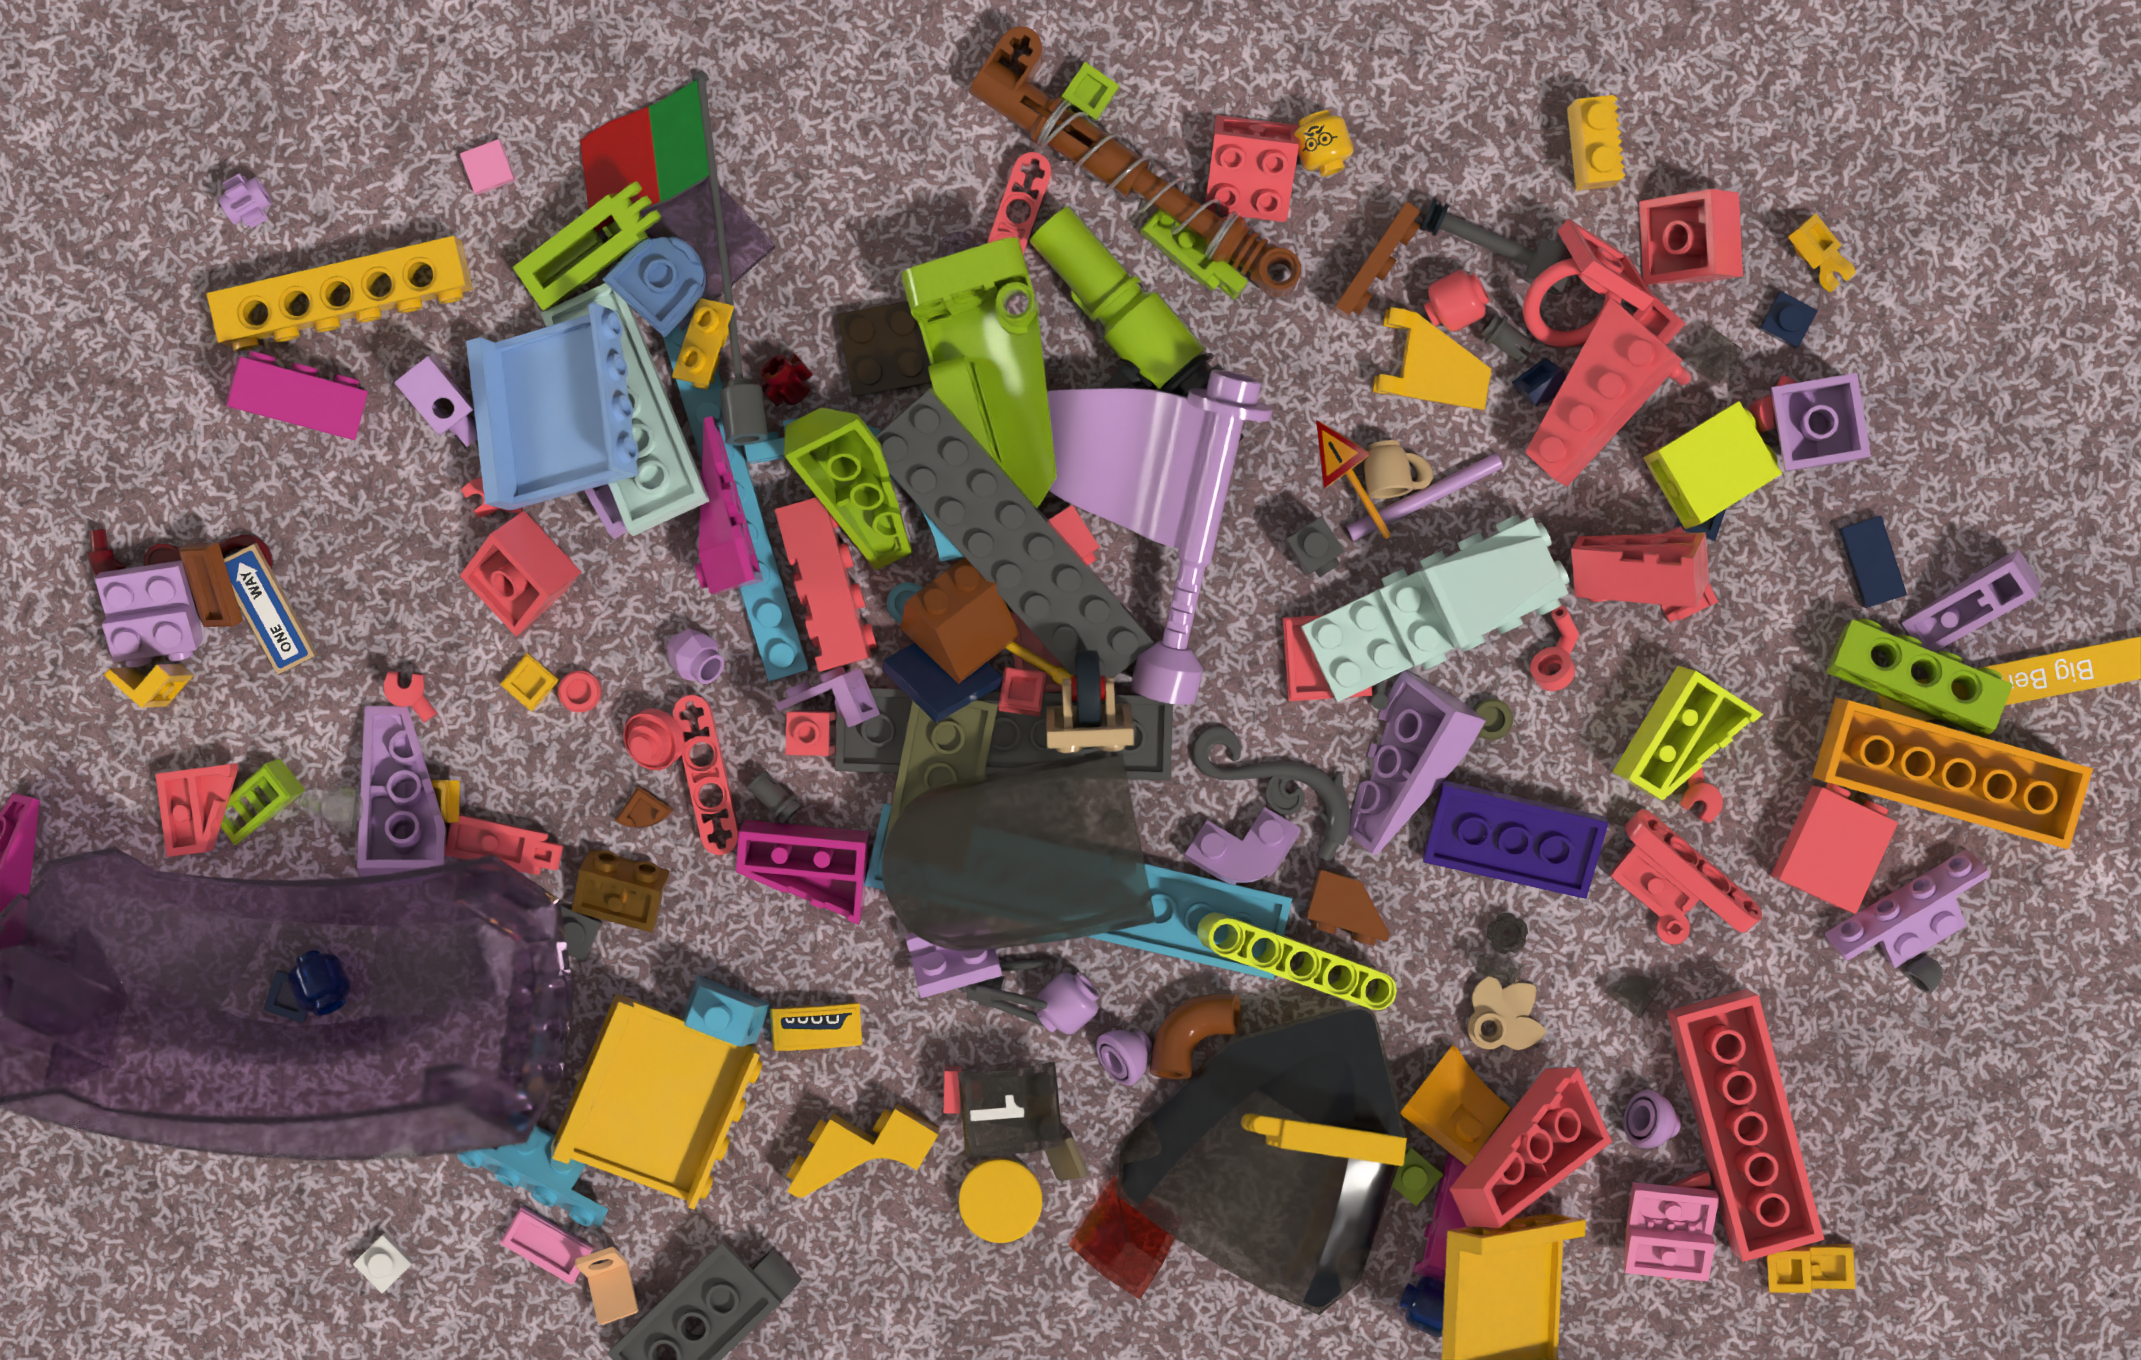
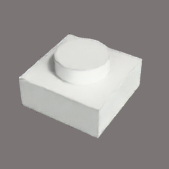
(383, 1262)

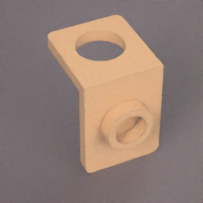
(609, 1285)

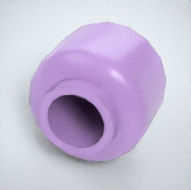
(1069, 1001)

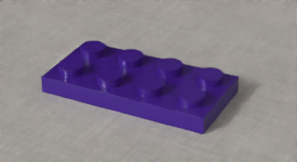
(1515, 839)

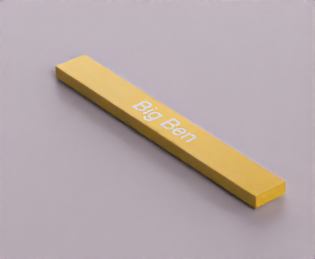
(2053, 674)

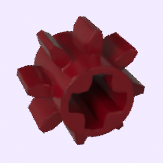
(785, 379)

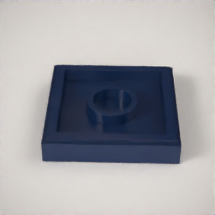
(932, 686)

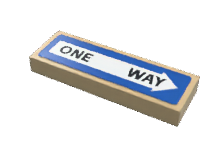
(268, 609)

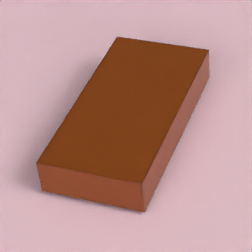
(210, 584)

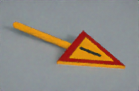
(1338, 458)

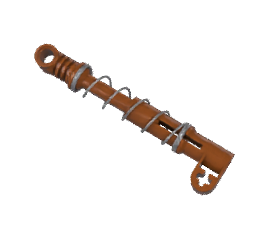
(1119, 166)

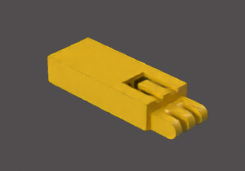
(1327, 1139)

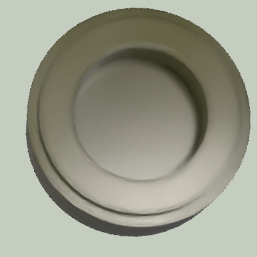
(1497, 717)

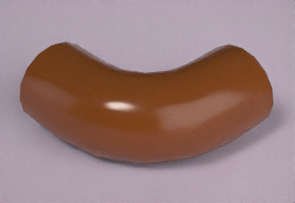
(1189, 1025)

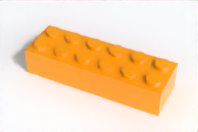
(1952, 773)

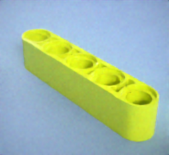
(1313, 971)

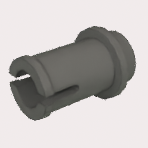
(1505, 337)
(774, 797)

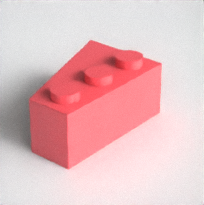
(1641, 568)

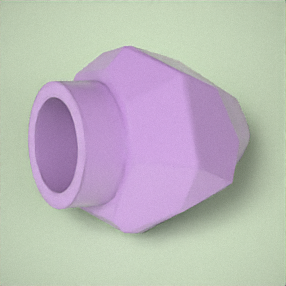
(695, 656)

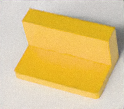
(153, 690)

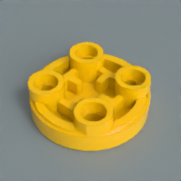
(1000, 1199)

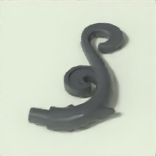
(1338, 816)

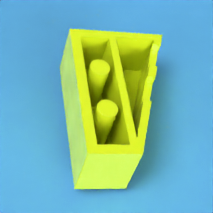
(1681, 732)

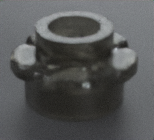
(1503, 944)

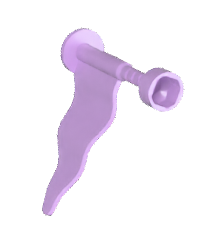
(1164, 473)

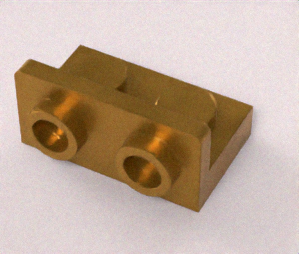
(620, 890)

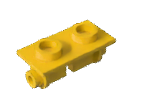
(702, 343)

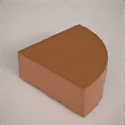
(643, 810)

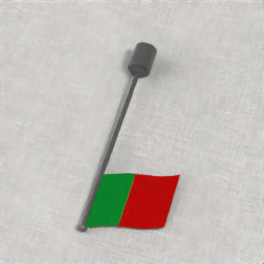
(669, 153)

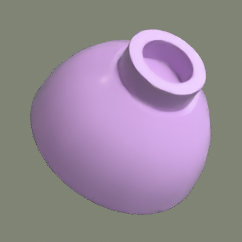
(1124, 1054)
(1650, 1120)

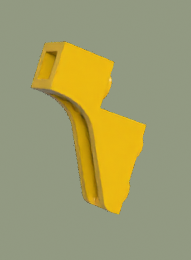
(843, 1146)

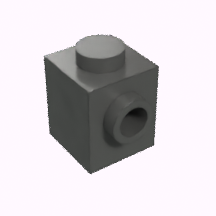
(1315, 548)

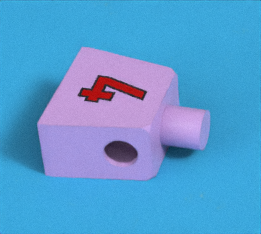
(425, 387)

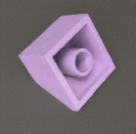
(1820, 422)

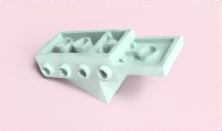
(1438, 607)

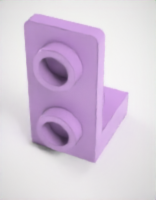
(851, 691)

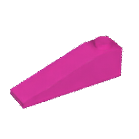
(724, 535)
(17, 846)

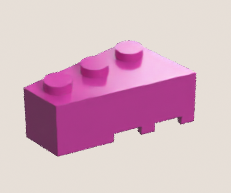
(296, 395)

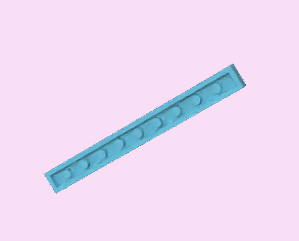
(767, 600)

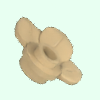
(1509, 1012)

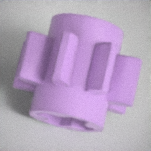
(245, 200)

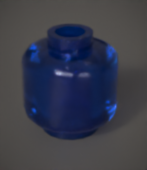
(319, 983)
(1425, 1305)

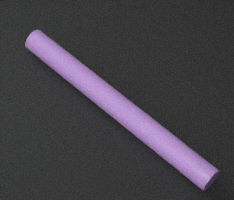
(1427, 495)

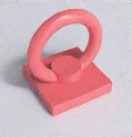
(1600, 268)

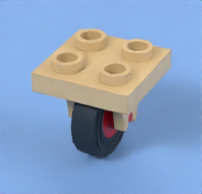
(1089, 721)

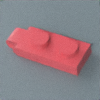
(516, 846)

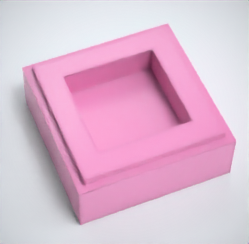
(487, 166)

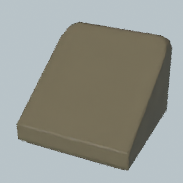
(1066, 1159)

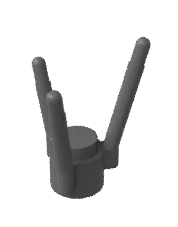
(992, 991)

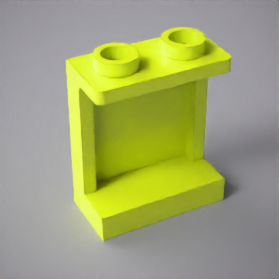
(1713, 465)

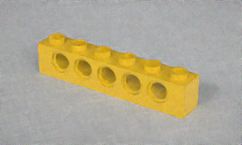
(234, 306)

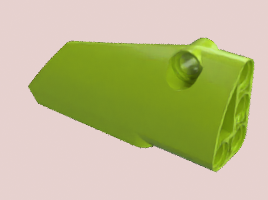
(986, 359)

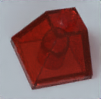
(1122, 1242)

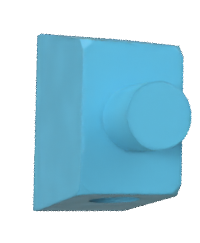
(724, 1012)

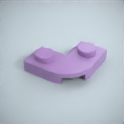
(1248, 859)

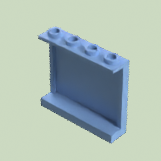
(552, 410)

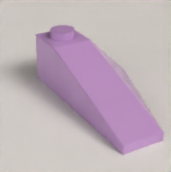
(1419, 748)
(400, 810)

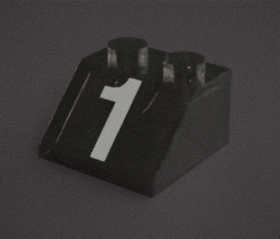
(1010, 1108)

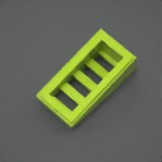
(277, 784)

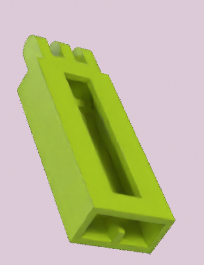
(577, 251)

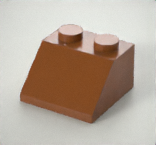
(959, 620)

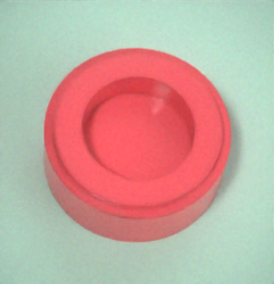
(580, 691)

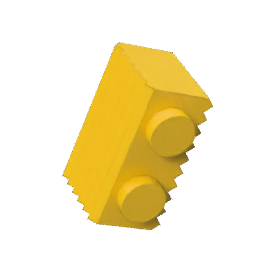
(1595, 142)

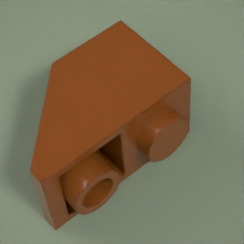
(1345, 904)

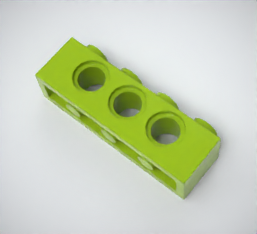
(1985, 686)

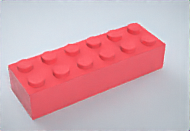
(1745, 1125)

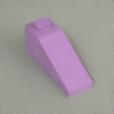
(1974, 602)

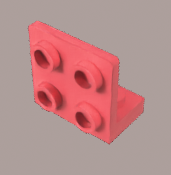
(1252, 167)

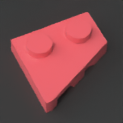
(194, 806)

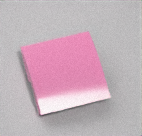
(1670, 1231)

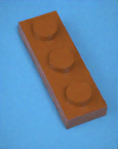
(1379, 262)

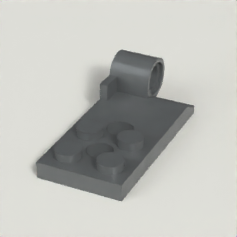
(720, 1293)

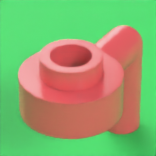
(1556, 657)

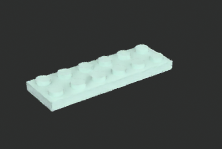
(666, 471)

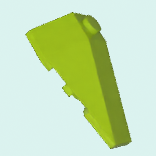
(851, 479)

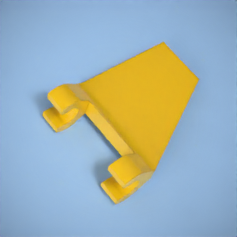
(1433, 366)

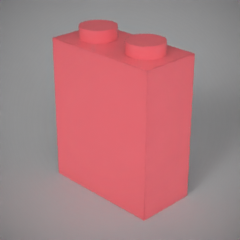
(1835, 847)

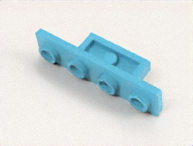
(533, 1169)

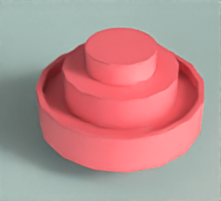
(653, 739)

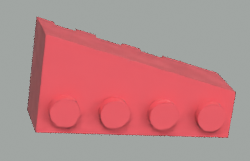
(825, 585)
(1532, 1150)

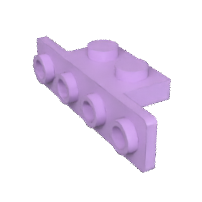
(1912, 915)

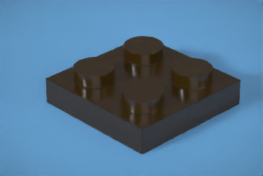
(883, 349)

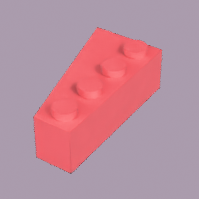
(1602, 391)

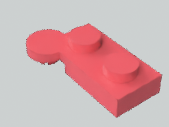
(1657, 891)

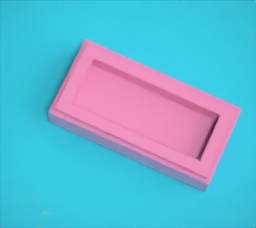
(545, 1244)

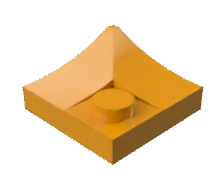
(1456, 1107)

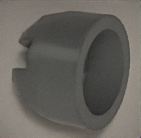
(1927, 971)

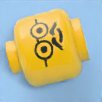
(1323, 143)

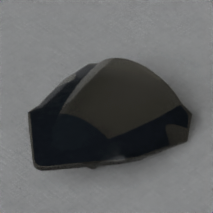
(1261, 1210)

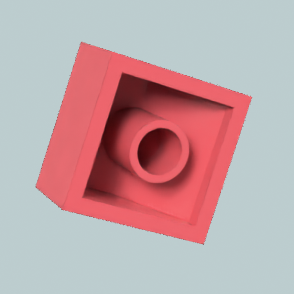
(1691, 237)
(519, 572)

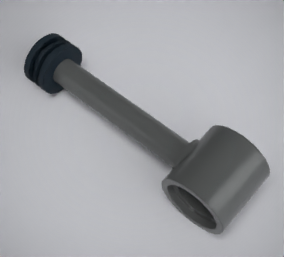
(1537, 260)

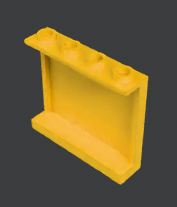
(656, 1101)
(1506, 1288)

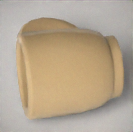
(1389, 470)

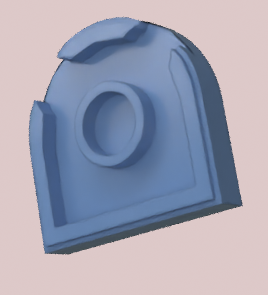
(659, 281)

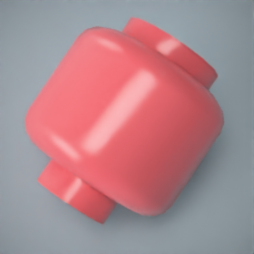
(1456, 300)

